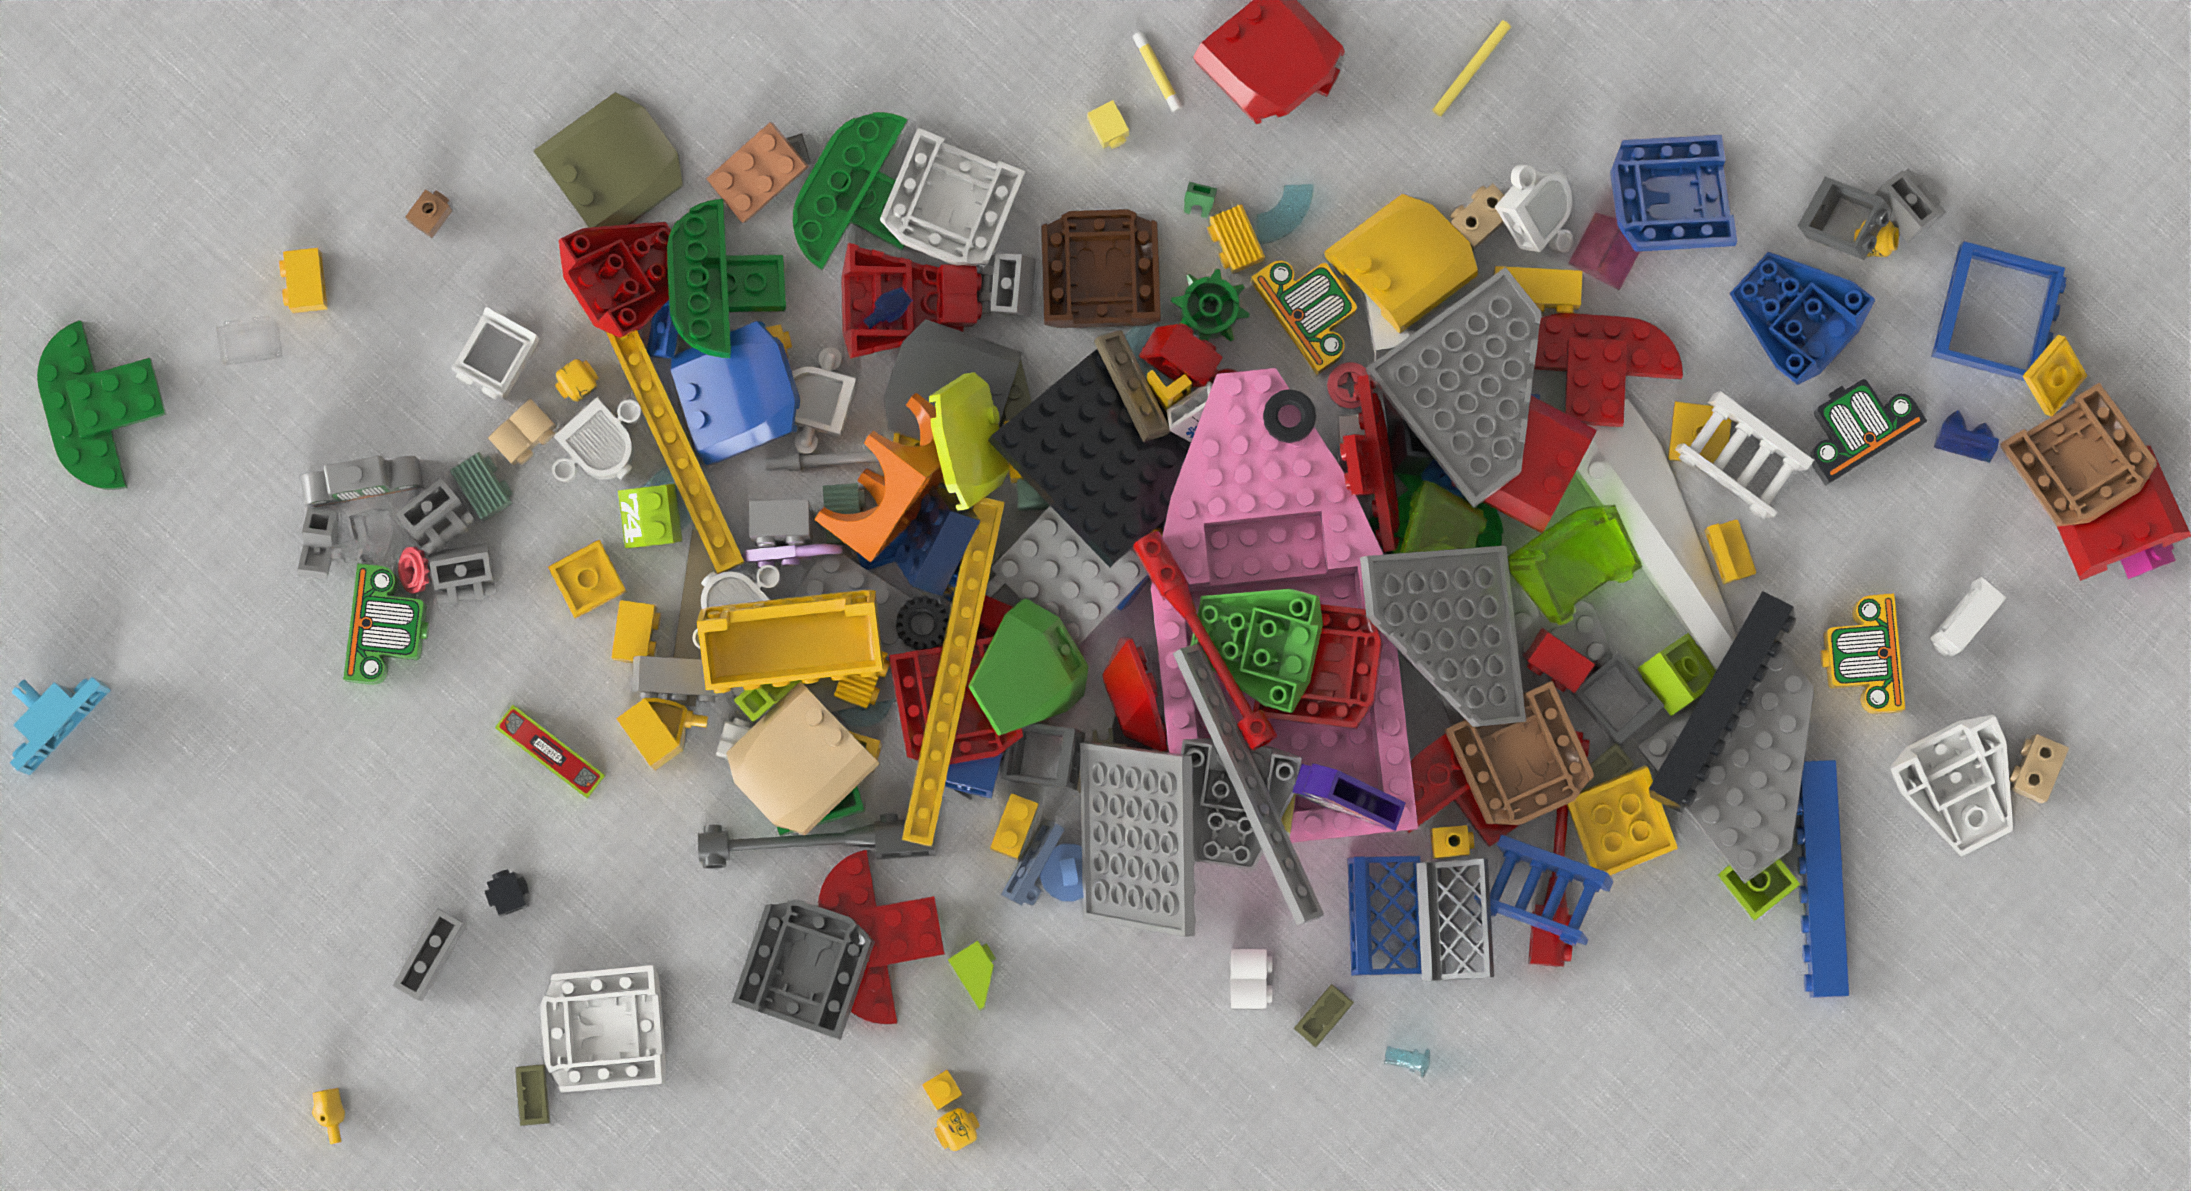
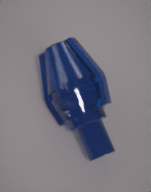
(889, 307)

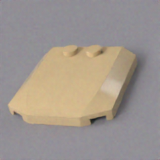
(798, 762)

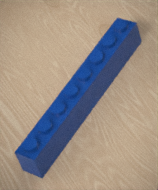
(1822, 882)

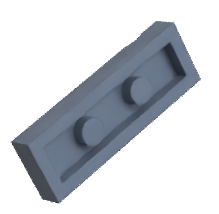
(1021, 883)

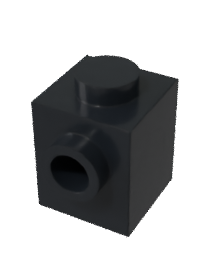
(507, 892)

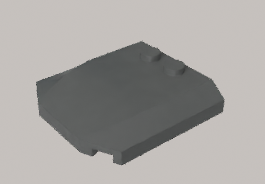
(934, 358)
(805, 966)

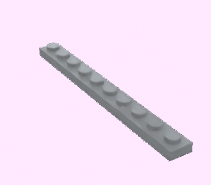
(1248, 784)

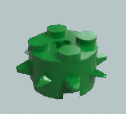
(1216, 292)

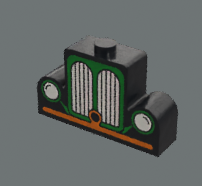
(1860, 428)

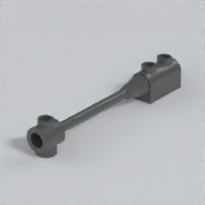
(883, 835)

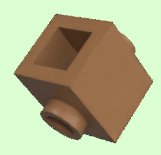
(429, 222)

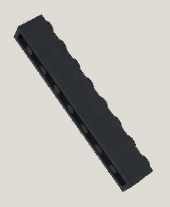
(1722, 702)

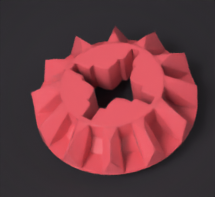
(1338, 378)
(413, 580)

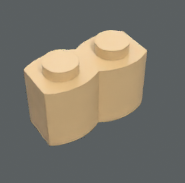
(523, 432)

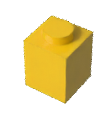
(942, 1089)

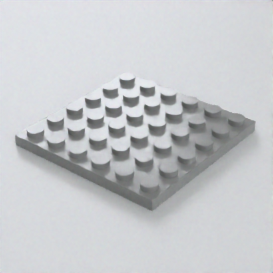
(1137, 838)

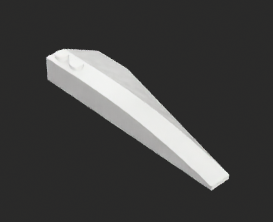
(1633, 473)

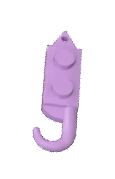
(788, 554)

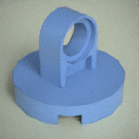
(1063, 873)

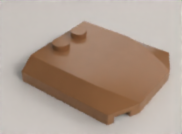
(2081, 459)
(1526, 765)

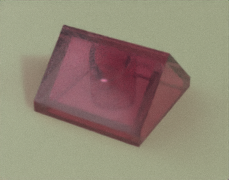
(1604, 252)

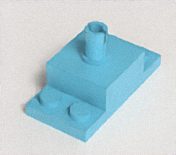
(52, 718)

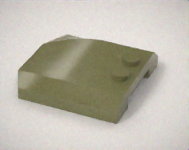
(612, 163)

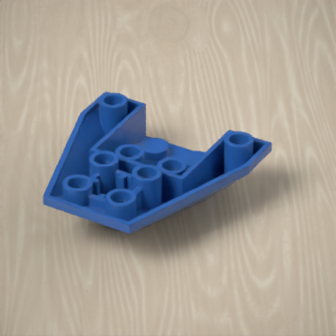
(1800, 314)

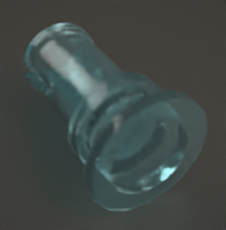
(1408, 1059)

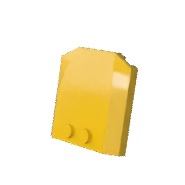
(1405, 259)

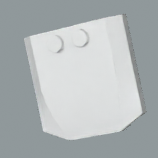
(950, 201)
(604, 1029)

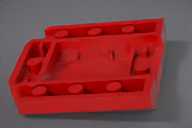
(1269, 57)
(1550, 459)
(2126, 529)
(1343, 672)
(914, 683)

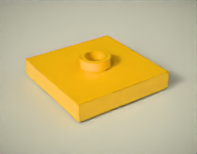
(2055, 375)
(1687, 423)
(587, 579)

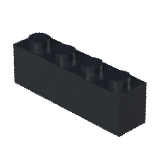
(1406, 449)

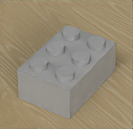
(780, 522)

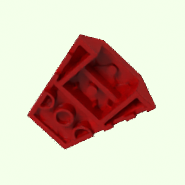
(865, 279)

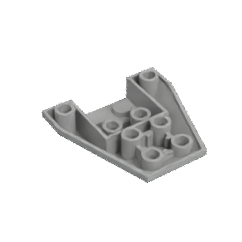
(1219, 820)

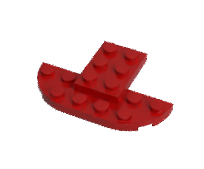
(1597, 358)
(1371, 463)
(1440, 781)
(899, 929)

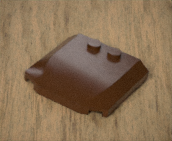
(1100, 270)

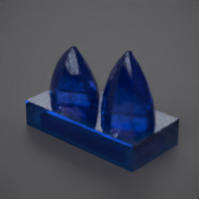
(1957, 439)

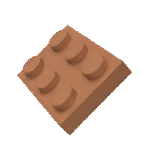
(757, 172)

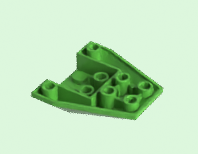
(1265, 641)
(1029, 670)

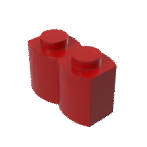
(958, 295)

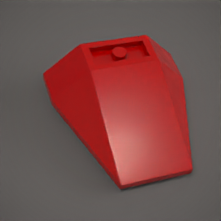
(618, 273)
(1134, 695)

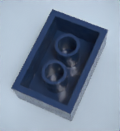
(936, 541)

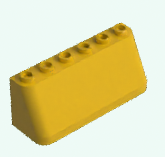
(790, 640)

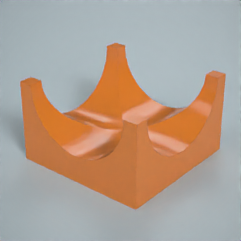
(899, 493)

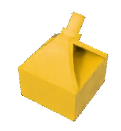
(659, 728)

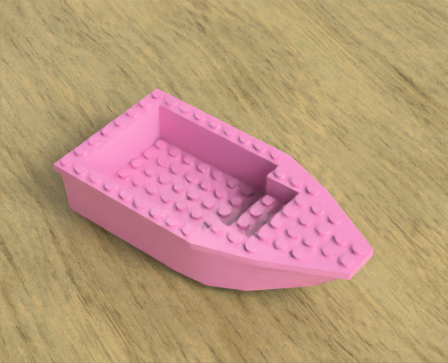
(1277, 519)

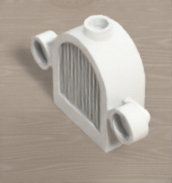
(1537, 209)
(823, 400)
(598, 442)
(736, 588)

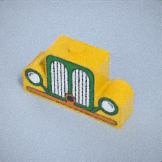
(1308, 309)
(1868, 655)

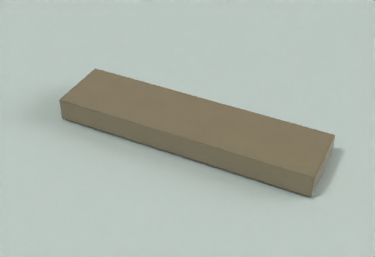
(1132, 385)

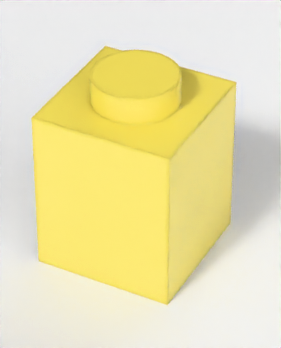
(1108, 125)

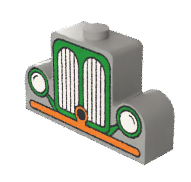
(361, 480)

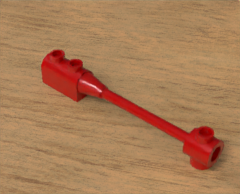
(1174, 587)
(1544, 946)

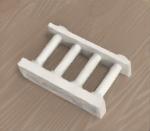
(1770, 442)

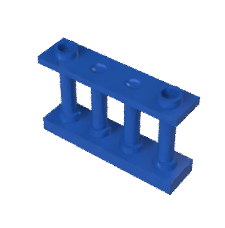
(1565, 870)

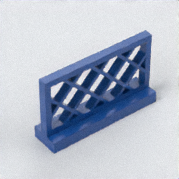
(1360, 915)

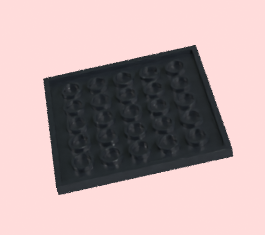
(1091, 462)

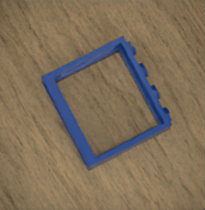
(2049, 311)

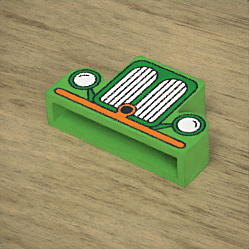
(381, 626)

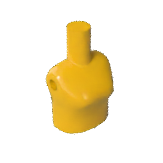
(329, 1112)

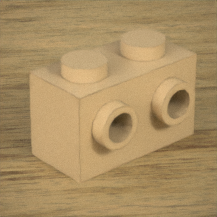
(1480, 216)
(2038, 768)

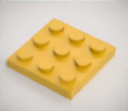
(1621, 823)

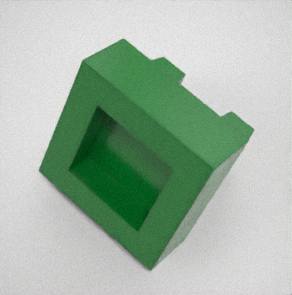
(1199, 195)

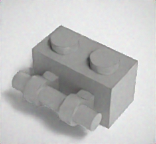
(1910, 203)
(1007, 285)
(432, 513)
(462, 567)

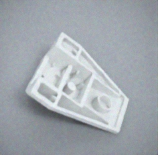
(1960, 782)

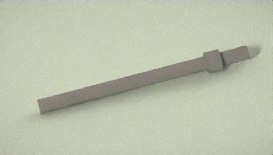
(796, 461)

